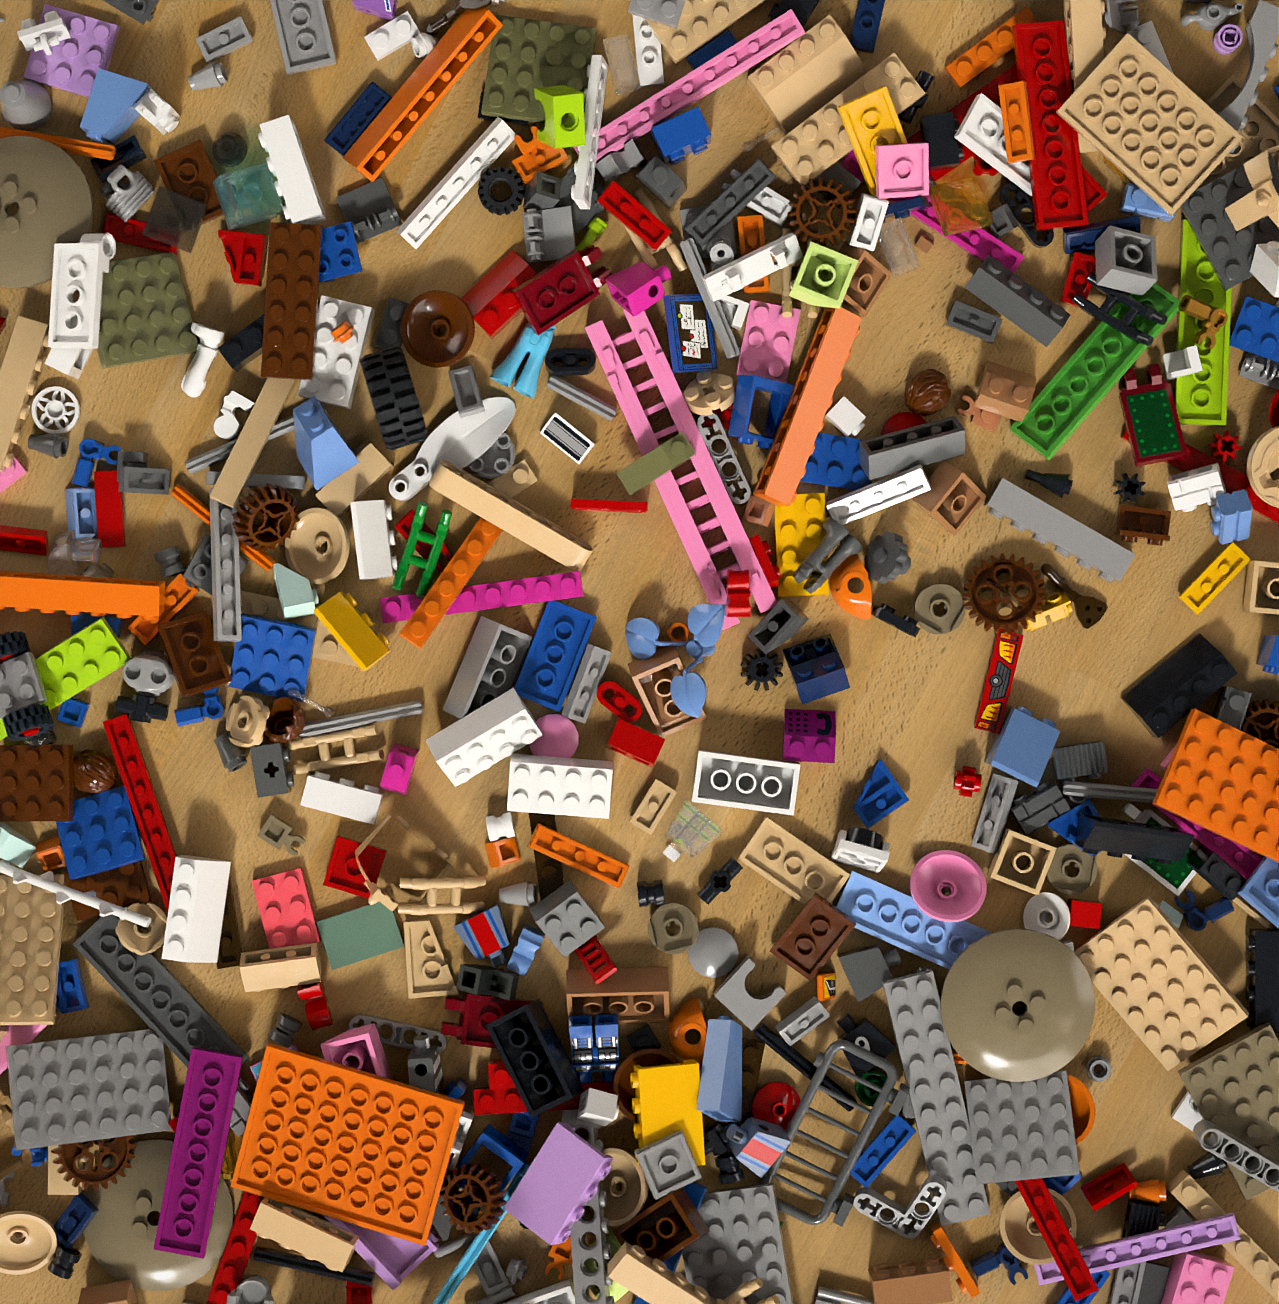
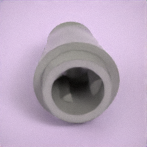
(209, 77)
(519, 894)

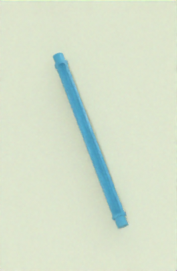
(476, 1247)

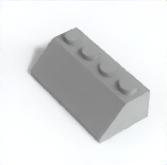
(488, 667)

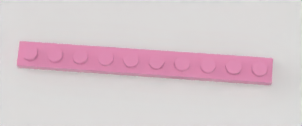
(698, 83)

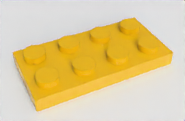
(871, 122)
(797, 534)

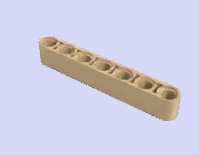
(510, 516)

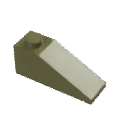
(656, 463)

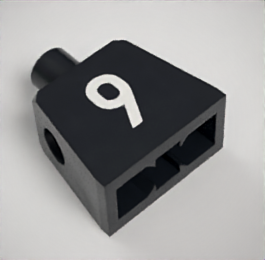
(866, 1036)

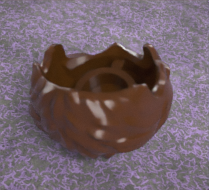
(927, 393)
(285, 720)
(93, 771)

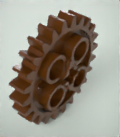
(1020, 578)
(69, 1153)

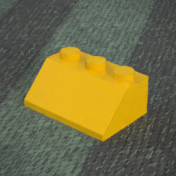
(353, 630)

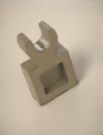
(278, 833)

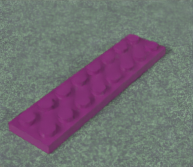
(198, 1152)

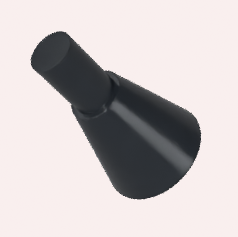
(1054, 482)

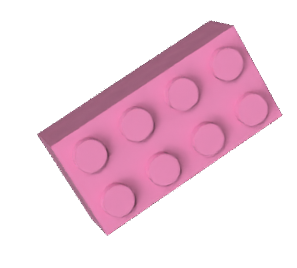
(1197, 1279)

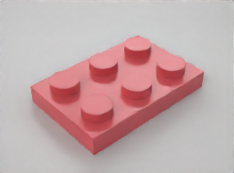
(286, 909)

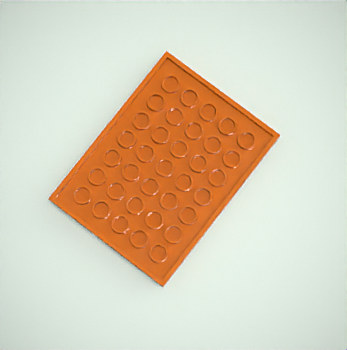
(347, 1144)

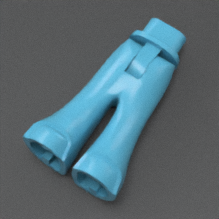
(526, 343)

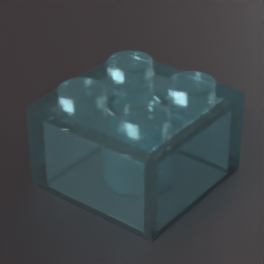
(248, 196)

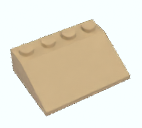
(807, 74)

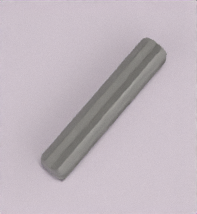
(581, 397)

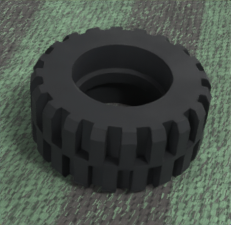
(394, 398)

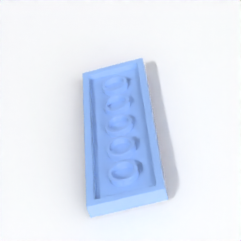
(901, 922)

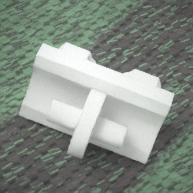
(43, 35)

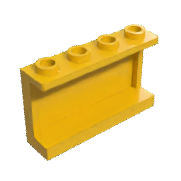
(668, 1103)

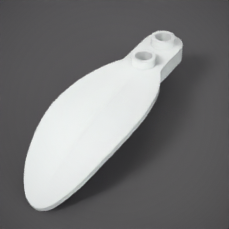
(456, 442)

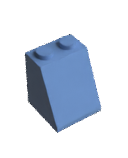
(110, 106)
(320, 444)
(1023, 746)

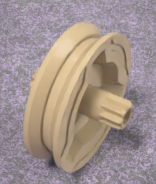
(1261, 462)

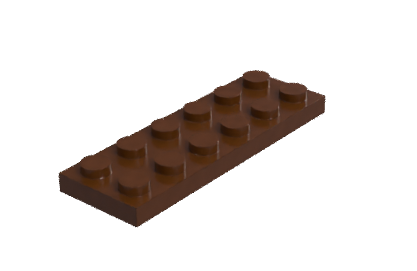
(291, 301)

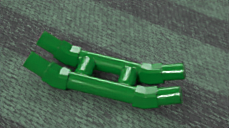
(427, 564)

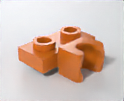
(536, 157)

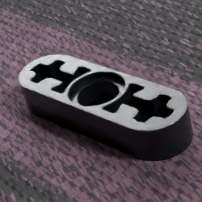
(1021, 195)

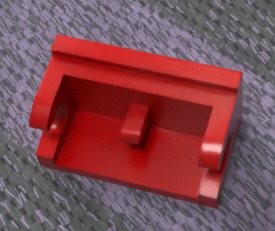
(635, 743)

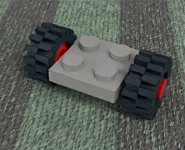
(21, 690)

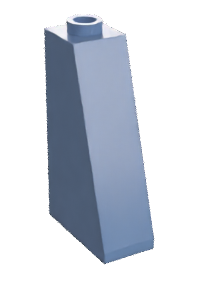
(722, 1071)

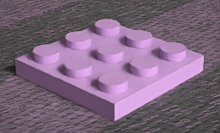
(77, 58)

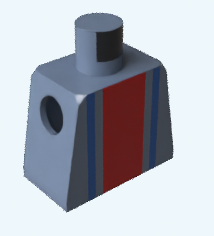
(485, 935)
(757, 1143)

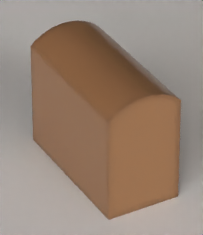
(924, 244)

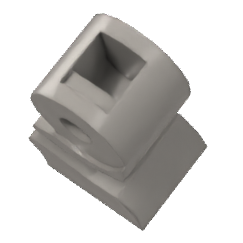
(620, 162)
(720, 252)

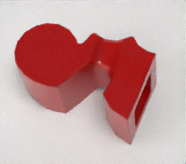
(738, 593)
(316, 1005)

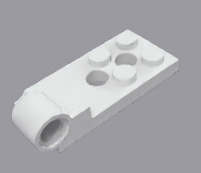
(79, 268)

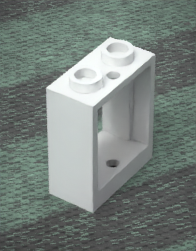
(69, 360)

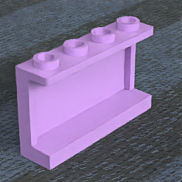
(558, 1184)
(386, 1254)

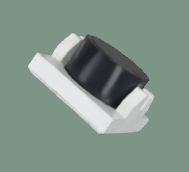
(861, 849)

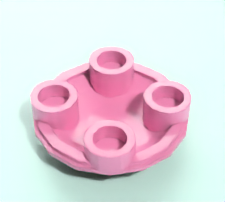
(558, 738)

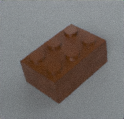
(664, 1227)

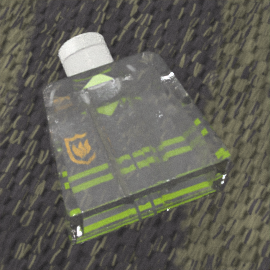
(690, 832)

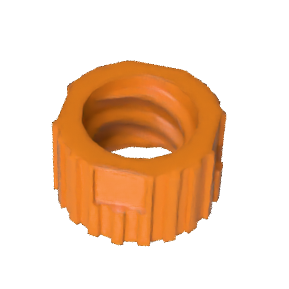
(681, 625)

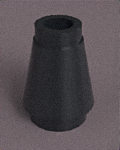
(1207, 1166)

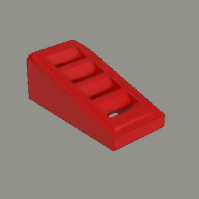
(598, 949)

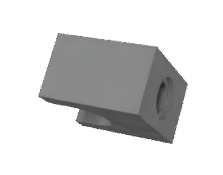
(740, 1001)

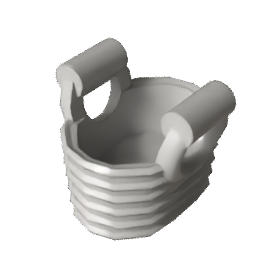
(130, 196)
(149, 673)
(252, 1290)

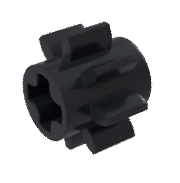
(1125, 495)

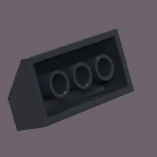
(1178, 685)
(1132, 838)
(535, 1058)

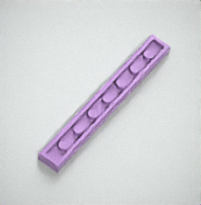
(1149, 1246)

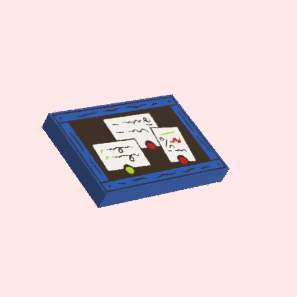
(690, 334)

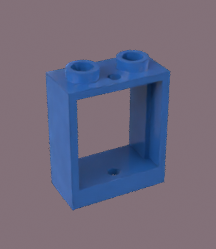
(742, 407)
(502, 1147)

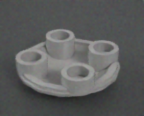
(496, 459)
(713, 952)

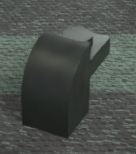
(487, 981)

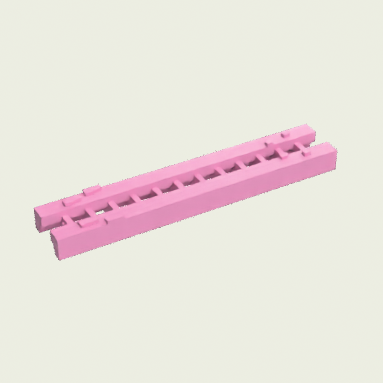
(702, 462)

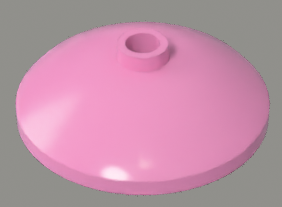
(951, 873)

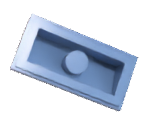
(81, 512)

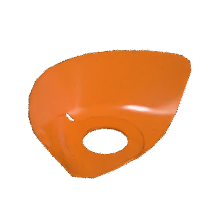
(858, 603)
(688, 1017)

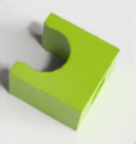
(557, 102)

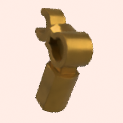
(1212, 318)

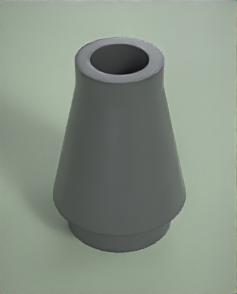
(49, 444)
(230, 754)

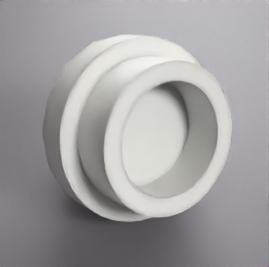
(423, 44)

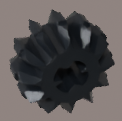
(770, 669)

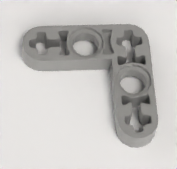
(903, 1215)

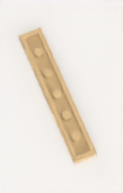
(251, 440)

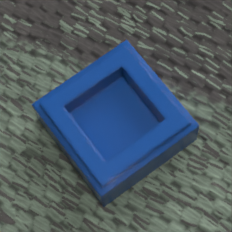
(73, 712)

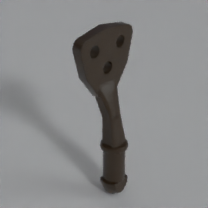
(449, 17)
(1078, 600)

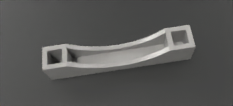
(1261, 34)

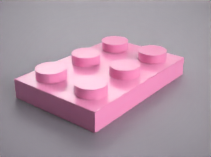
(768, 342)

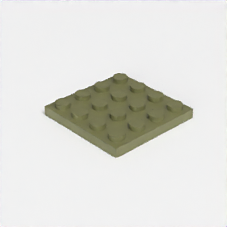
(533, 56)
(143, 312)

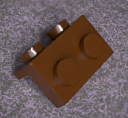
(1143, 524)

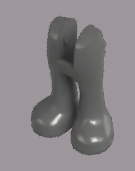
(813, 562)

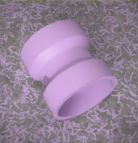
(1223, 42)

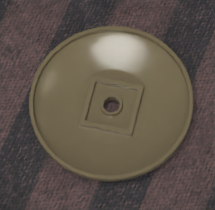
(52, 208)
(1010, 969)
(125, 1237)

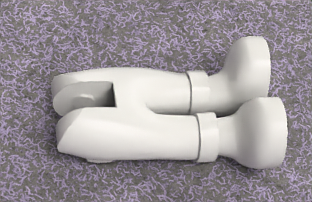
(194, 378)

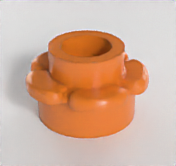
(342, 332)

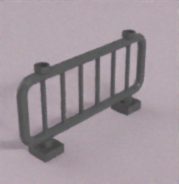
(887, 1093)

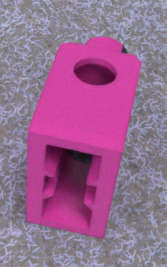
(638, 286)
(399, 769)

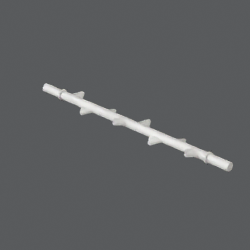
(66, 893)

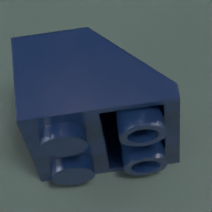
(816, 668)

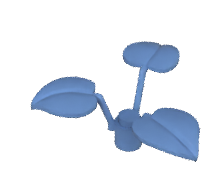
(706, 623)

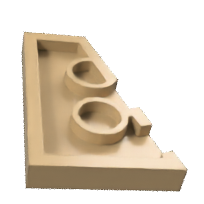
(425, 964)

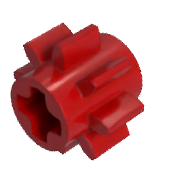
(1218, 444)
(967, 781)

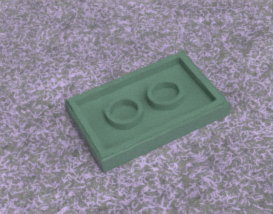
(360, 934)

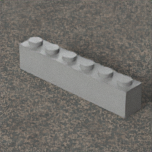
(1059, 530)

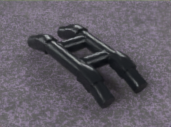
(1125, 325)

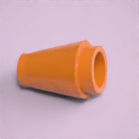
(1150, 1191)

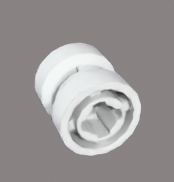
(500, 826)

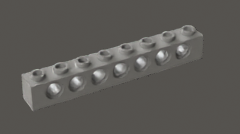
(598, 1225)

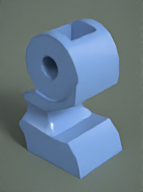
(524, 951)

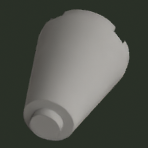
(25, 104)

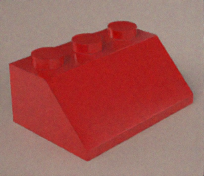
(492, 297)

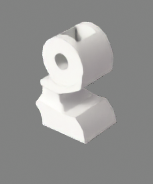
(229, 425)

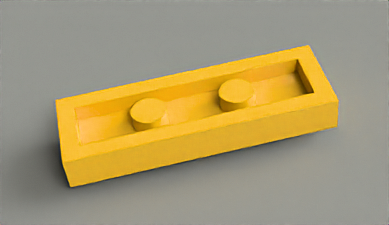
(1214, 578)

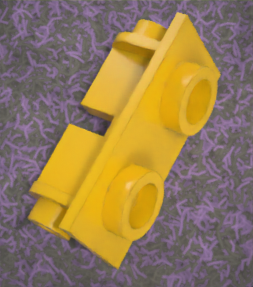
(1056, 606)

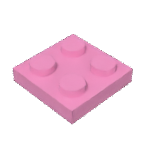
(902, 170)

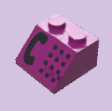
(809, 736)

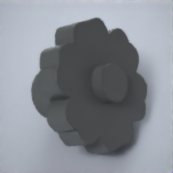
(887, 558)

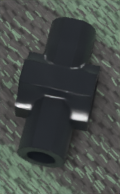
(924, 80)
(142, 708)
(710, 891)
(716, 1139)

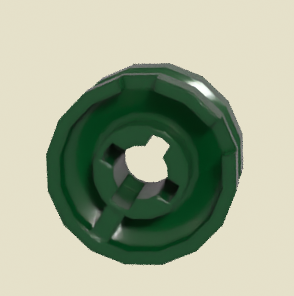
(862, 1091)

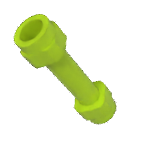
(596, 228)

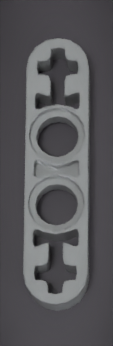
(727, 455)
(284, 481)
(398, 1031)

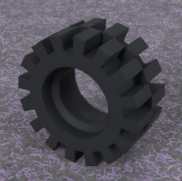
(501, 175)

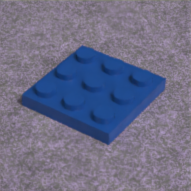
(272, 656)
(101, 834)

